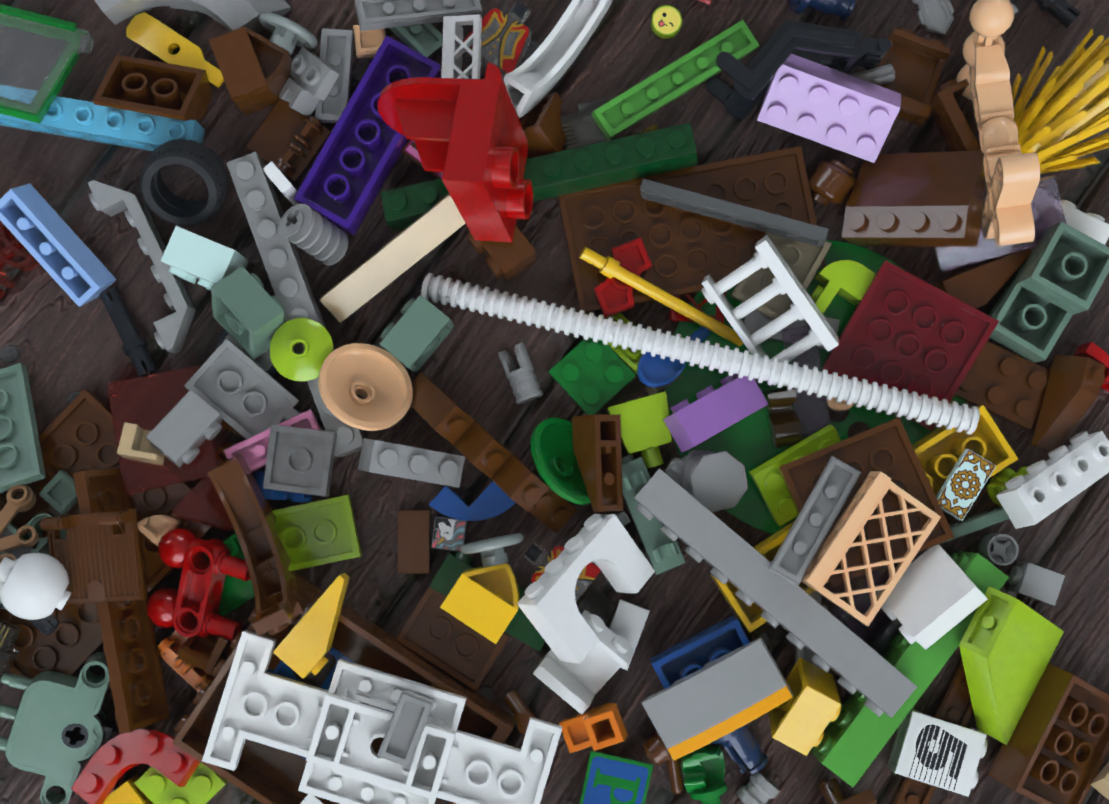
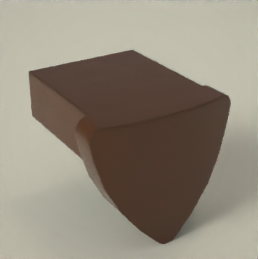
(204, 652)

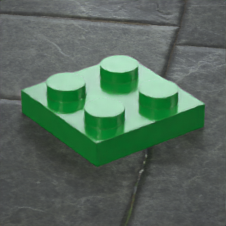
(592, 375)

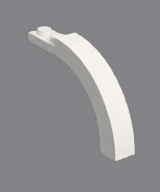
(555, 55)

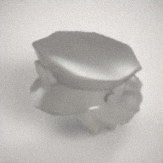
(710, 478)

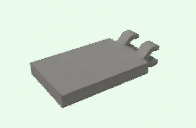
(242, 391)

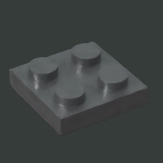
(299, 460)

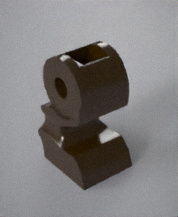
(783, 420)

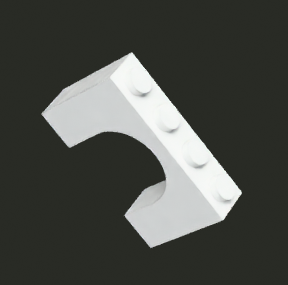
(551, 599)

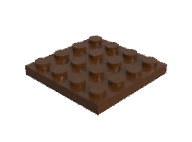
(877, 449)

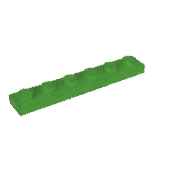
(672, 81)

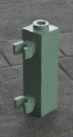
(660, 549)

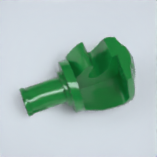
(705, 774)

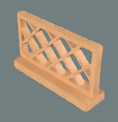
(851, 525)

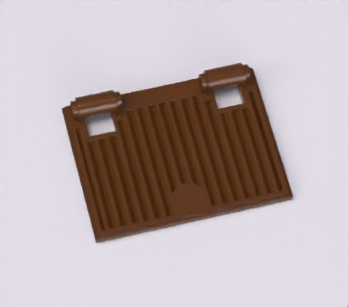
(97, 558)

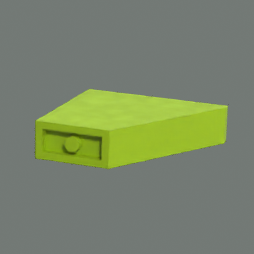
(1004, 660)

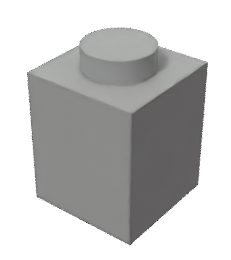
(1035, 582)

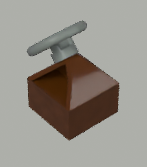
(256, 66)

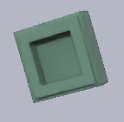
(60, 492)

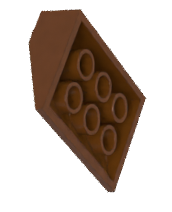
(917, 200)
(1056, 741)

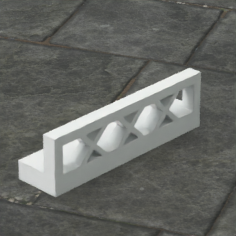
(454, 47)

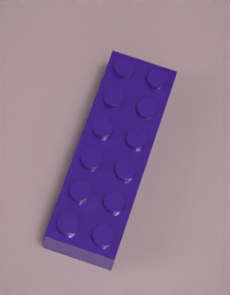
(361, 143)

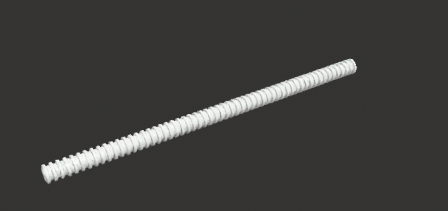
(702, 354)

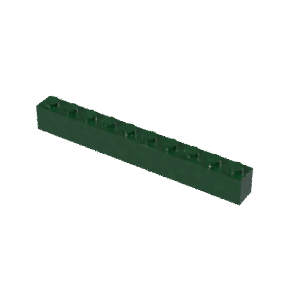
(567, 171)

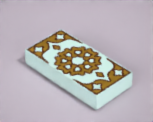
(964, 484)

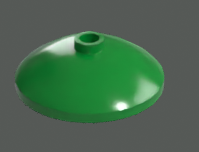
(556, 460)

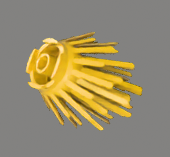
(1066, 108)

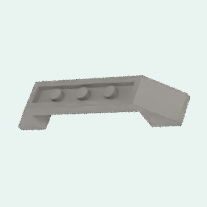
(174, 327)

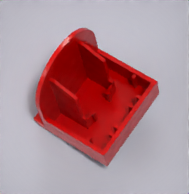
(472, 138)

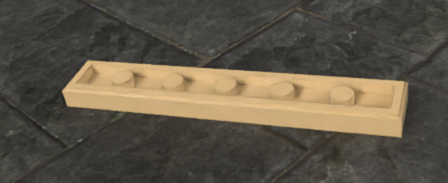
(393, 259)

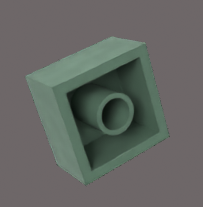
(1066, 268)
(247, 311)
(416, 333)

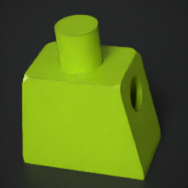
(644, 426)

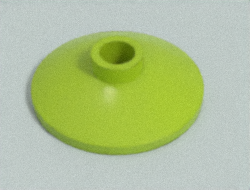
(317, 345)

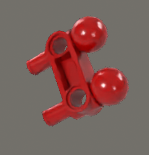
(199, 586)

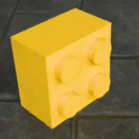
(805, 716)

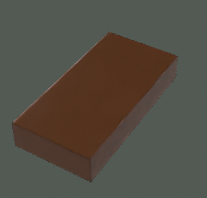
(413, 541)

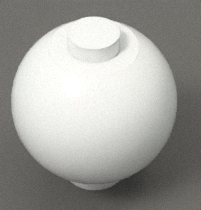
(33, 585)

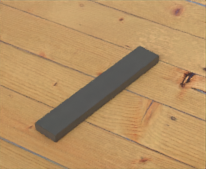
(733, 213)

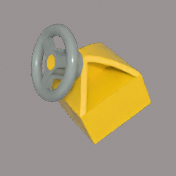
(488, 594)

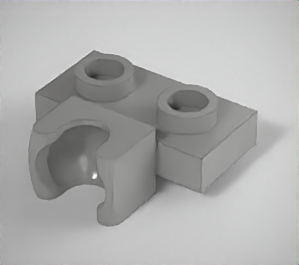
(311, 82)

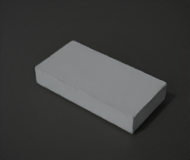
(405, 728)

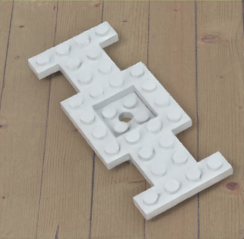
(339, 731)

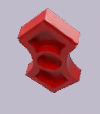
(614, 294)

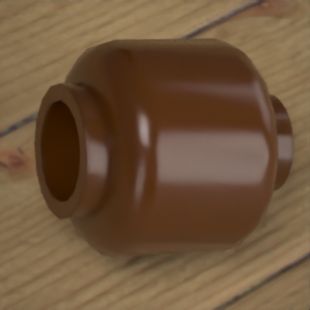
(831, 182)

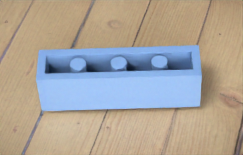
(54, 244)

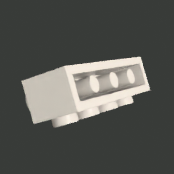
(1057, 480)

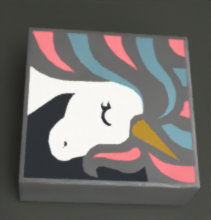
(448, 533)

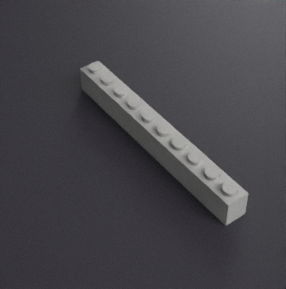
(285, 274)
(781, 601)

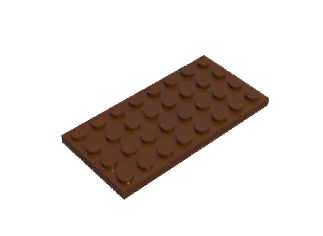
(680, 242)

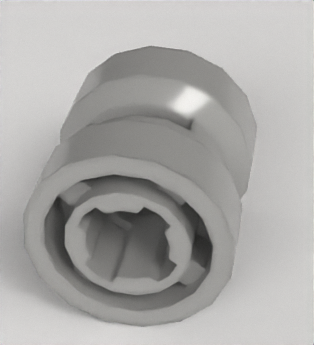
(1004, 548)
(757, 790)

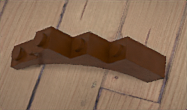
(489, 454)
(267, 560)

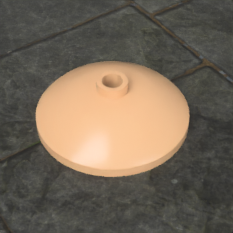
(375, 377)

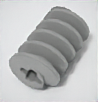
(314, 234)

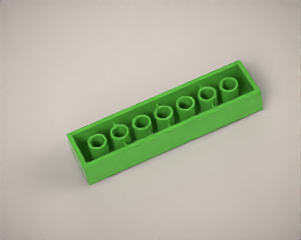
(858, 733)

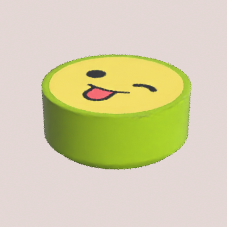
(666, 22)

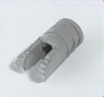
(521, 380)

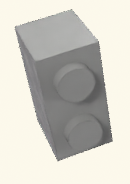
(185, 429)

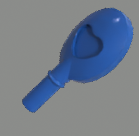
(661, 372)

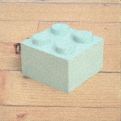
(199, 258)

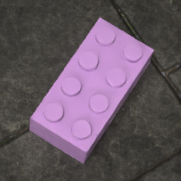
(830, 107)

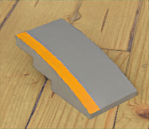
(717, 699)

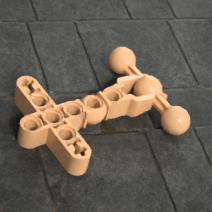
(1008, 173)

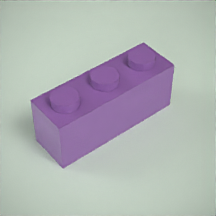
(714, 411)

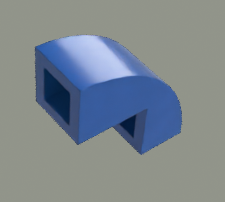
(488, 505)

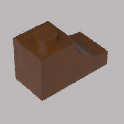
(544, 127)

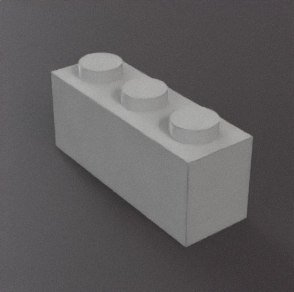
(411, 463)

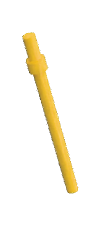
(610, 268)

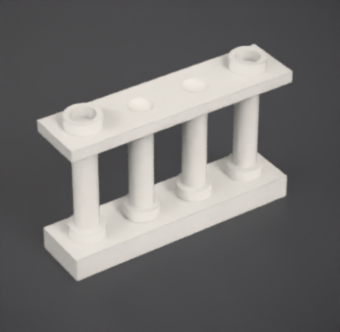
(784, 282)

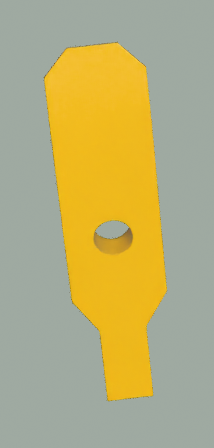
(163, 40)

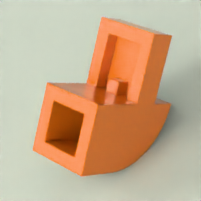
(594, 728)

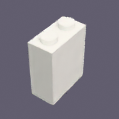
(932, 597)

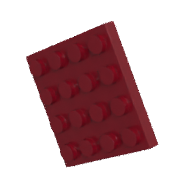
(910, 337)

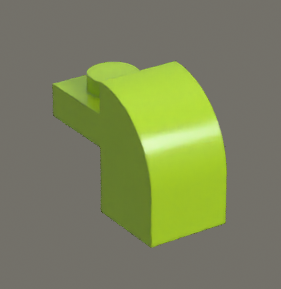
(843, 278)

